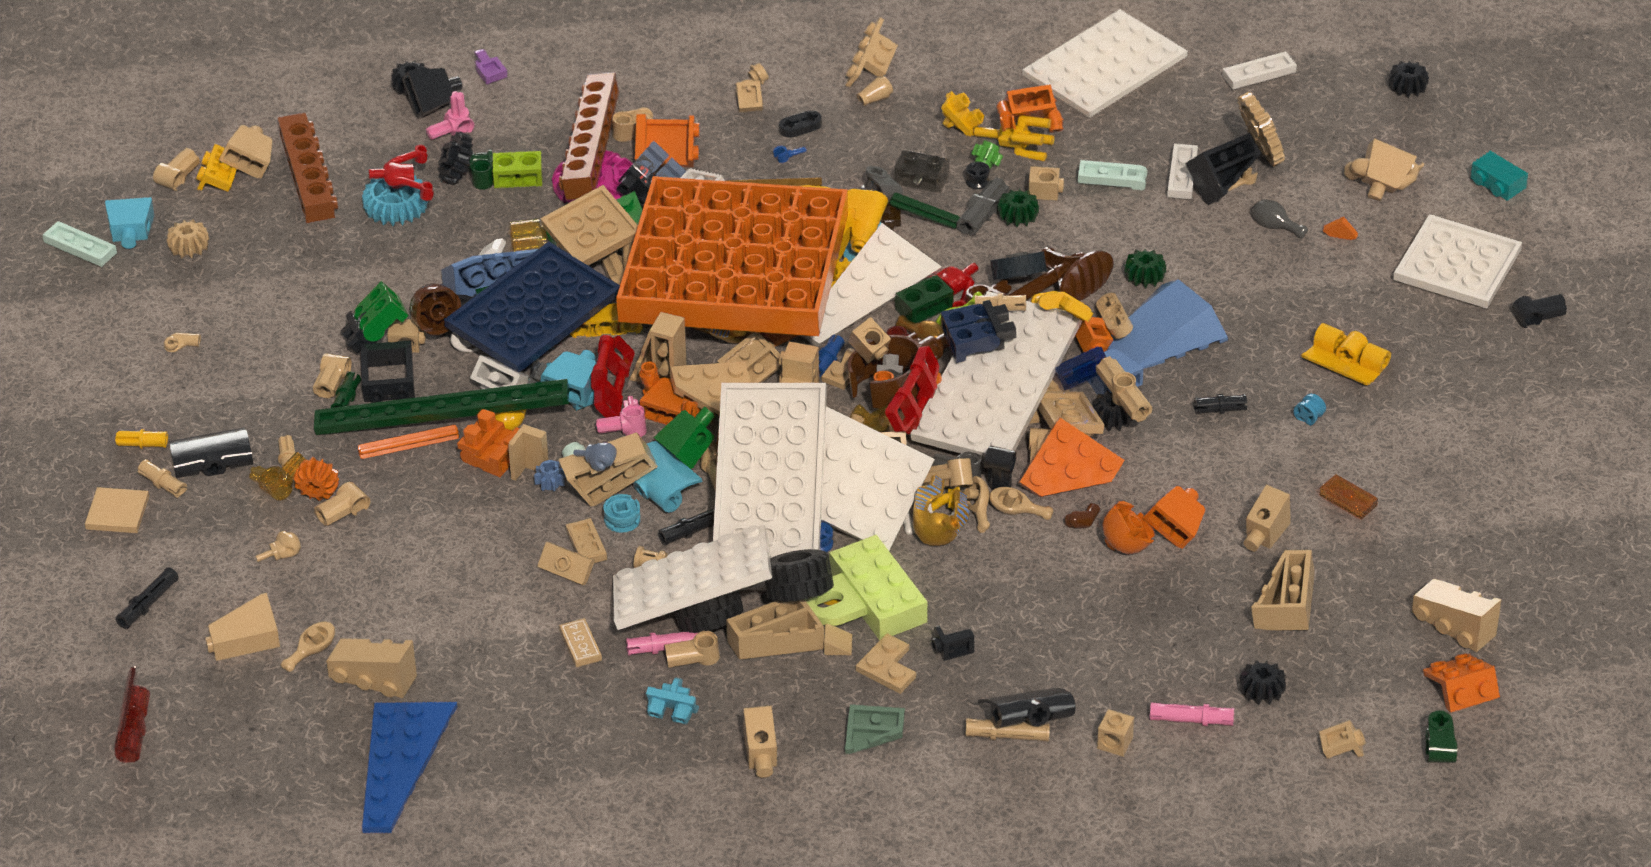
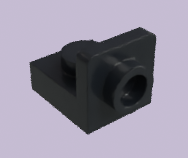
(953, 644)

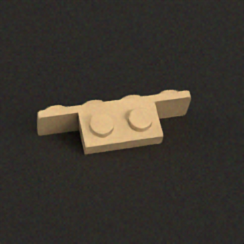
(874, 54)

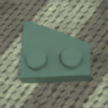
(873, 726)

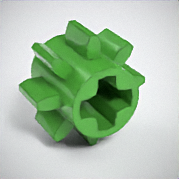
(987, 153)

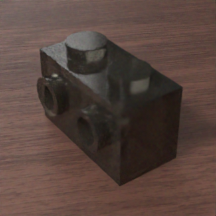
(922, 171)

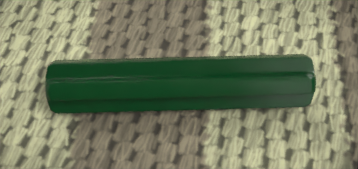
(924, 210)

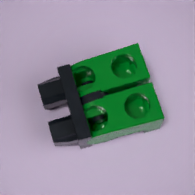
(373, 317)

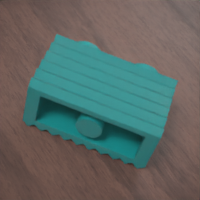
(1498, 175)

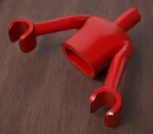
(402, 175)
(958, 280)

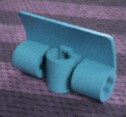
(667, 480)

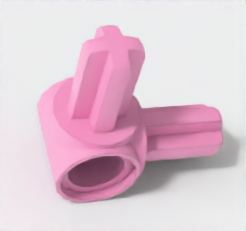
(455, 119)
(630, 420)

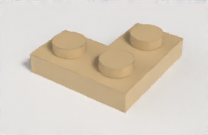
(882, 666)

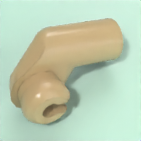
(179, 340)

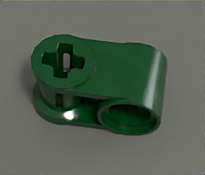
(482, 170)
(1440, 738)

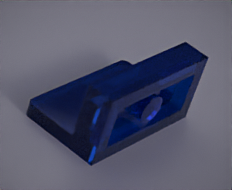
(1079, 368)

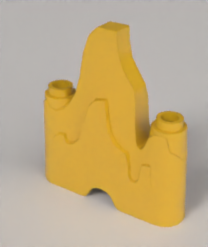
(863, 218)

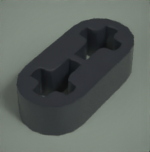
(800, 124)

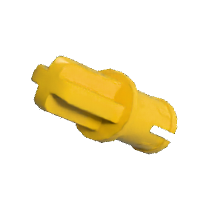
(142, 438)

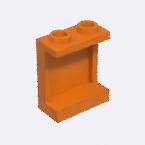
(672, 135)

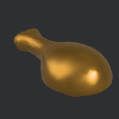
(923, 328)

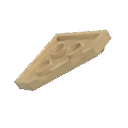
(704, 381)

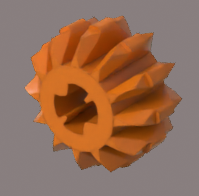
(316, 479)

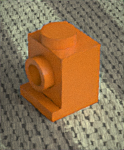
(1094, 334)

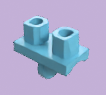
(673, 697)

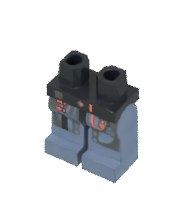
(641, 172)

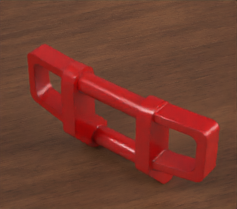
(926, 380)
(603, 390)

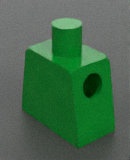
(687, 436)

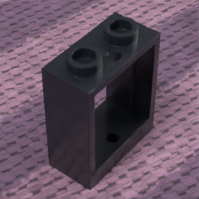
(387, 355)

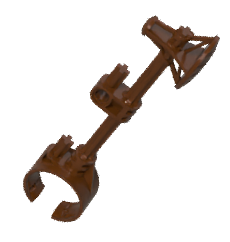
(1076, 274)

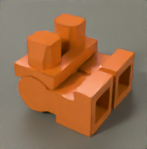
(487, 444)

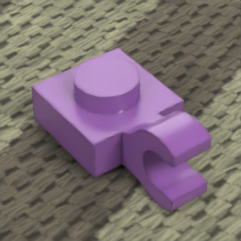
(489, 68)

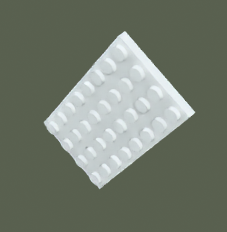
(998, 391)
(771, 463)

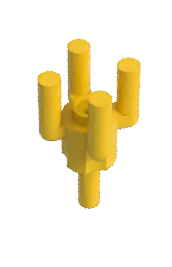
(1021, 136)

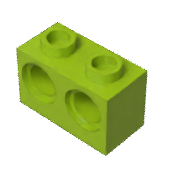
(517, 169)

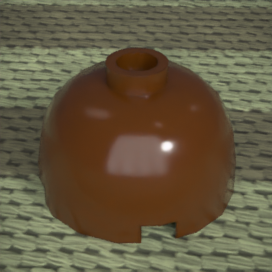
(431, 306)

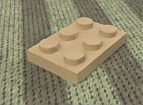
(1072, 408)

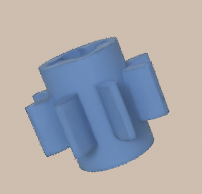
(549, 475)

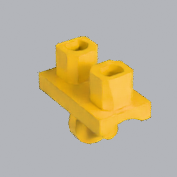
(958, 114)

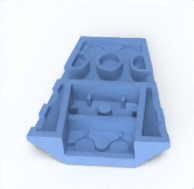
(1170, 325)

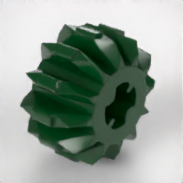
(1018, 207)
(1145, 268)

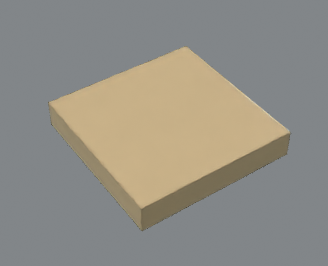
(117, 510)

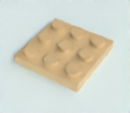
(591, 226)

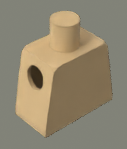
(248, 151)
(1267, 518)
(760, 755)

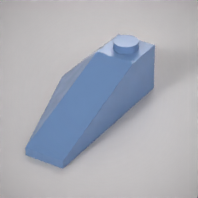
(480, 270)

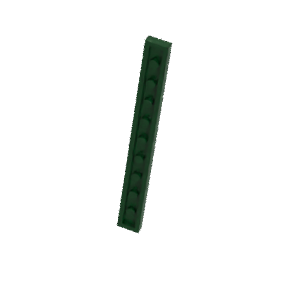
(441, 407)

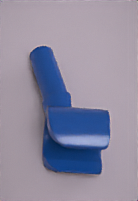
(783, 155)

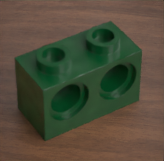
(924, 299)

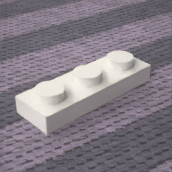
(1259, 70)
(1180, 178)

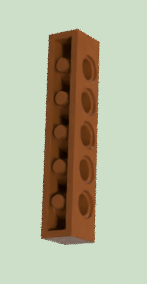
(307, 168)

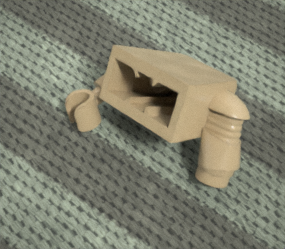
(1384, 169)

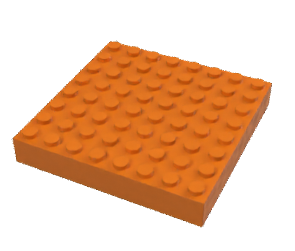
(734, 255)

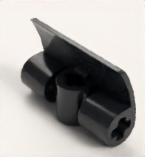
(211, 453)
(1033, 706)

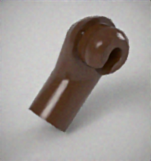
(1082, 519)

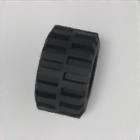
(799, 575)
(709, 613)

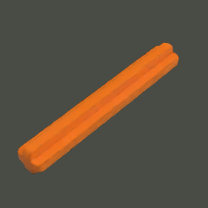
(408, 441)

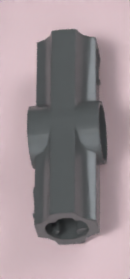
(982, 207)

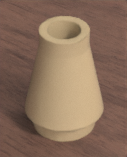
(876, 91)

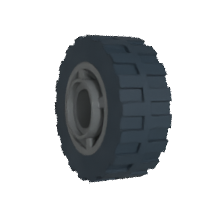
(1018, 265)

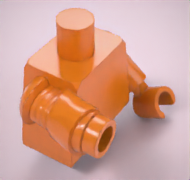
(1029, 102)
(659, 397)

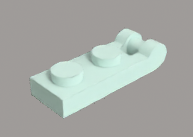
(1112, 174)

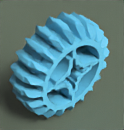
(392, 204)

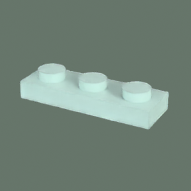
(79, 243)

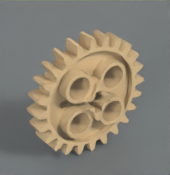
(1261, 128)

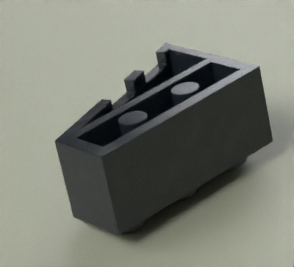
(1222, 166)

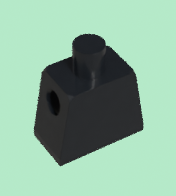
(430, 89)

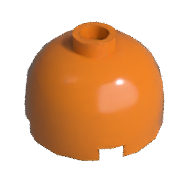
(1126, 530)

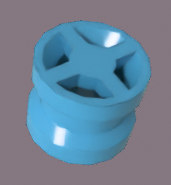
(1310, 409)

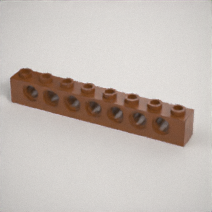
(589, 135)

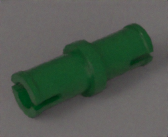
(347, 391)

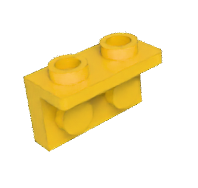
(215, 172)

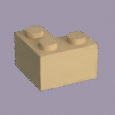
(799, 364)

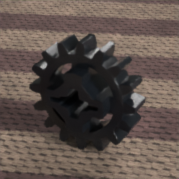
(455, 157)

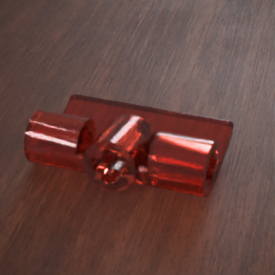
(131, 720)

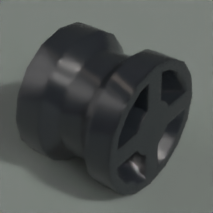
(977, 175)

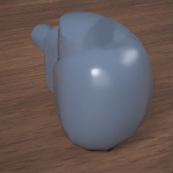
(598, 455)

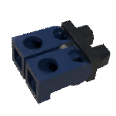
(976, 329)

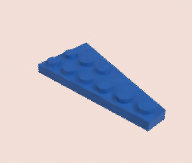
(399, 752)

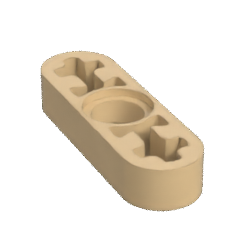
(1114, 315)

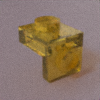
(876, 420)

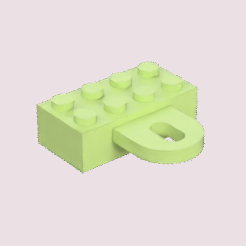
(871, 588)

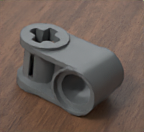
(879, 180)

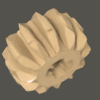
(187, 238)

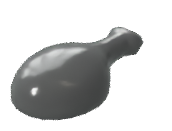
(1273, 216)

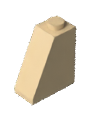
(244, 630)

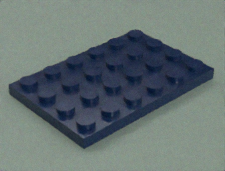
(532, 307)

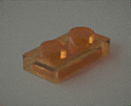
(1348, 496)

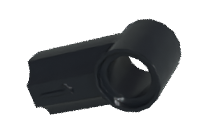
(1534, 311)
(1000, 466)

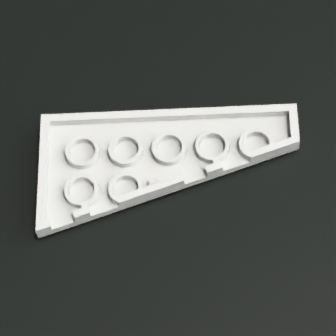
(871, 280)

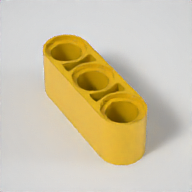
(605, 323)

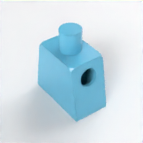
(130, 220)
(577, 371)

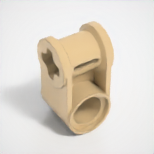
(625, 123)

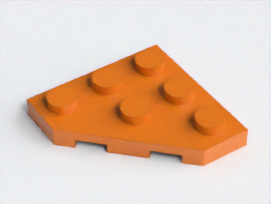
(1069, 462)

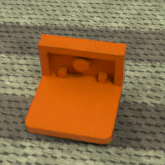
(1464, 681)

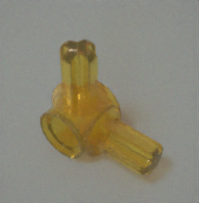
(277, 480)

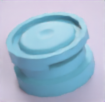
(621, 513)

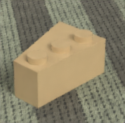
(663, 346)
(630, 464)
(1288, 596)
(1458, 613)
(775, 630)
(374, 666)

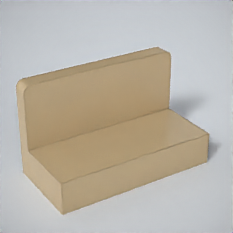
(527, 450)

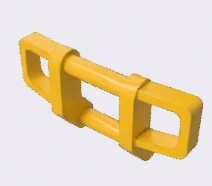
(1063, 301)

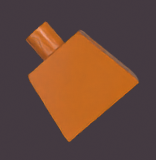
(1177, 516)

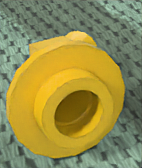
(946, 498)

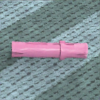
(655, 642)
(1195, 714)

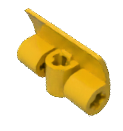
(1347, 354)

